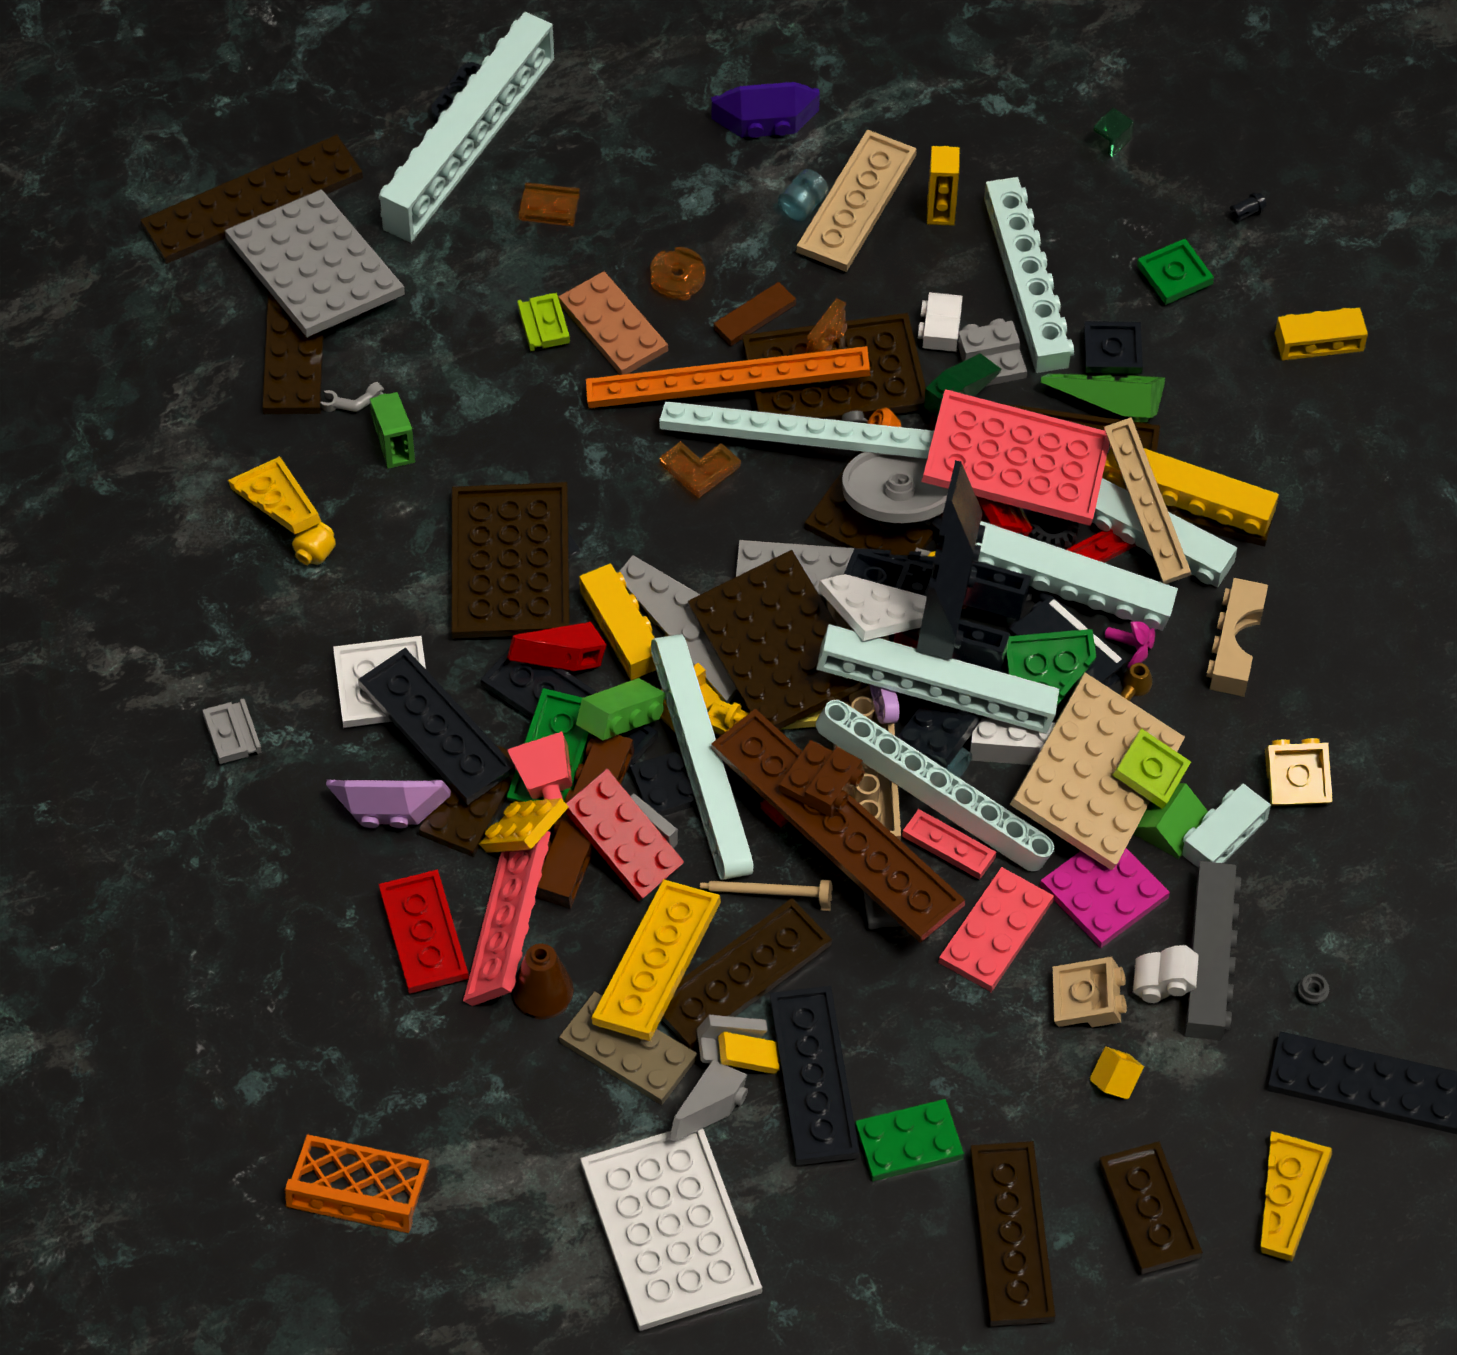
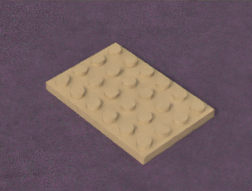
(1072, 776)

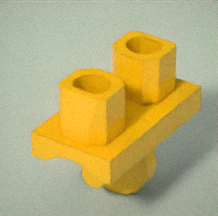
(725, 716)

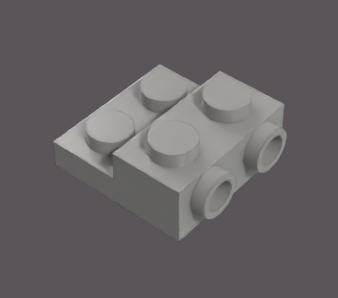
(998, 344)

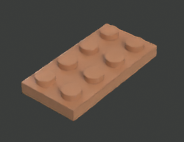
(613, 323)

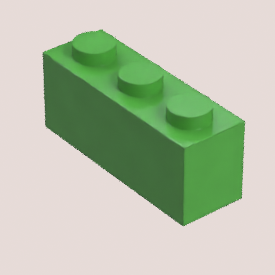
(620, 708)

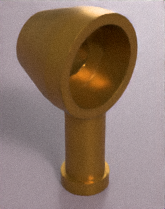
(1136, 684)

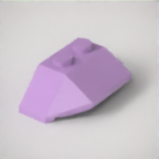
(389, 801)

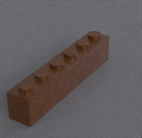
(571, 850)

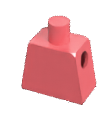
(544, 766)

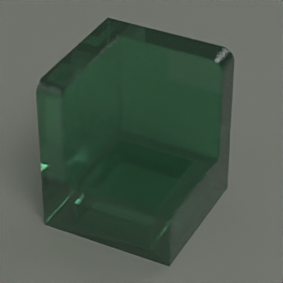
(1116, 129)

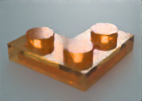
(698, 473)

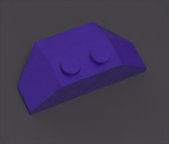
(765, 109)

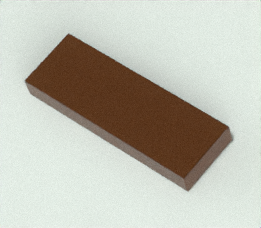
(754, 313)

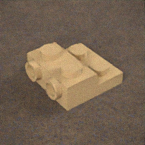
(1088, 993)

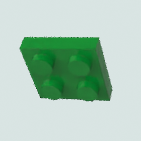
(1175, 271)

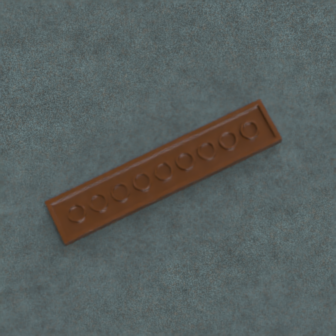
(848, 838)

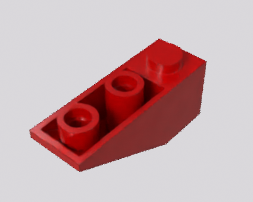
(563, 647)

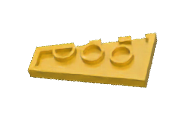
(277, 494)
(1291, 1189)

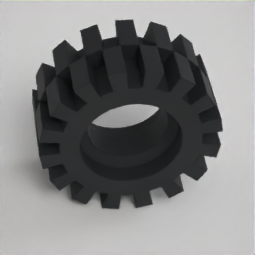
(1062, 540)

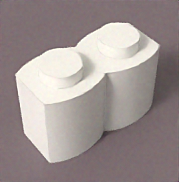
(941, 321)
(1165, 973)

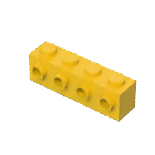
(619, 619)

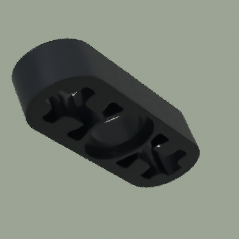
(457, 83)

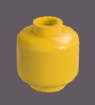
(314, 544)

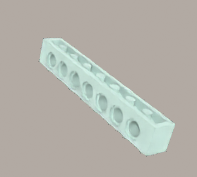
(1028, 275)

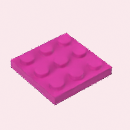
(1104, 899)

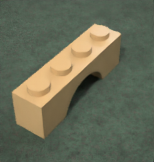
(1232, 664)

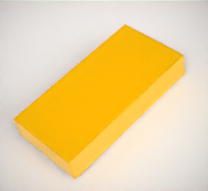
(748, 1052)

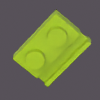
(543, 321)

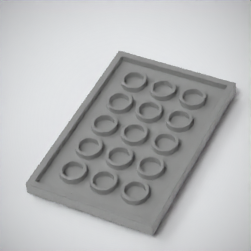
(314, 262)

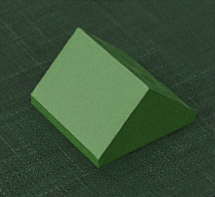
(1169, 825)

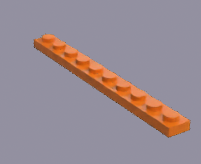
(728, 377)

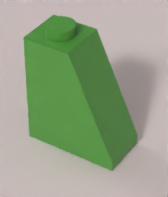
(393, 429)

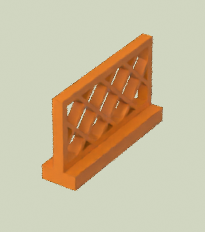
(351, 1202)

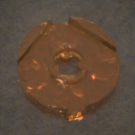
(678, 286)

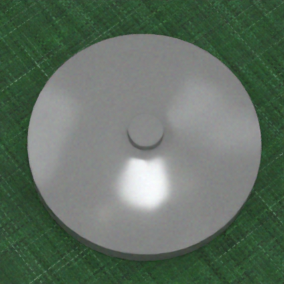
(891, 488)

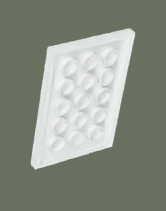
(670, 1227)

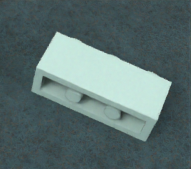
(1226, 827)

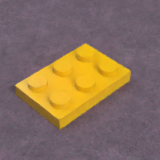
(523, 825)

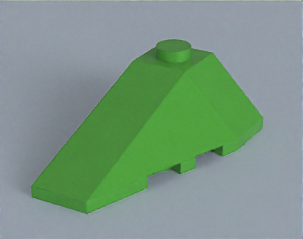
(1128, 397)

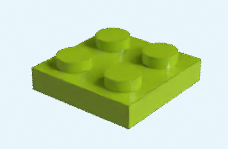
(1151, 768)

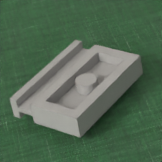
(231, 731)

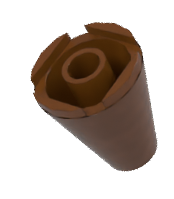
(542, 983)

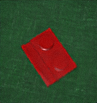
(1006, 516)

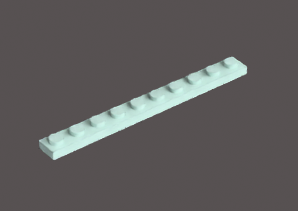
(796, 429)

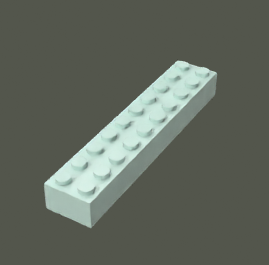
(466, 127)

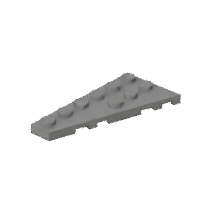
(668, 607)

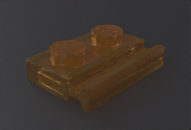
(549, 204)
(828, 329)

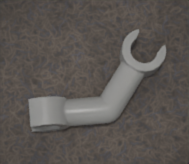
(372, 391)

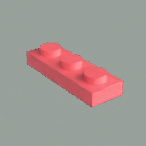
(949, 844)

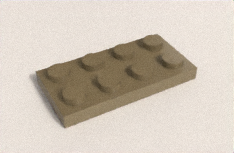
(645, 1065)

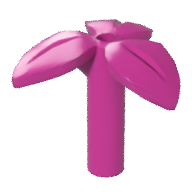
(1141, 638)

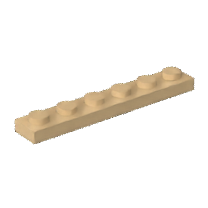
(1147, 501)

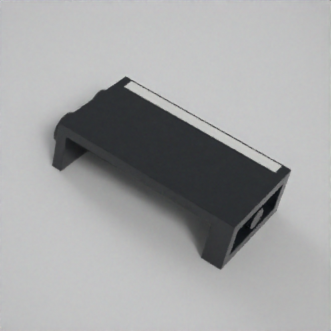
(1054, 617)

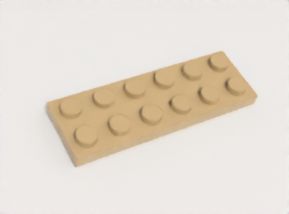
(856, 200)

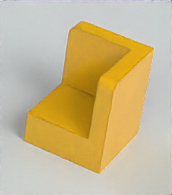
(1116, 1073)

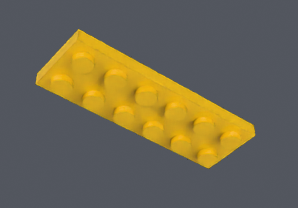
(656, 960)

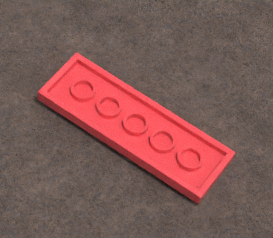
(506, 923)

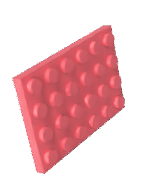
(1018, 456)

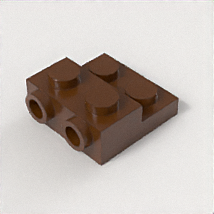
(823, 777)

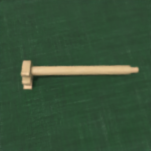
(822, 892)

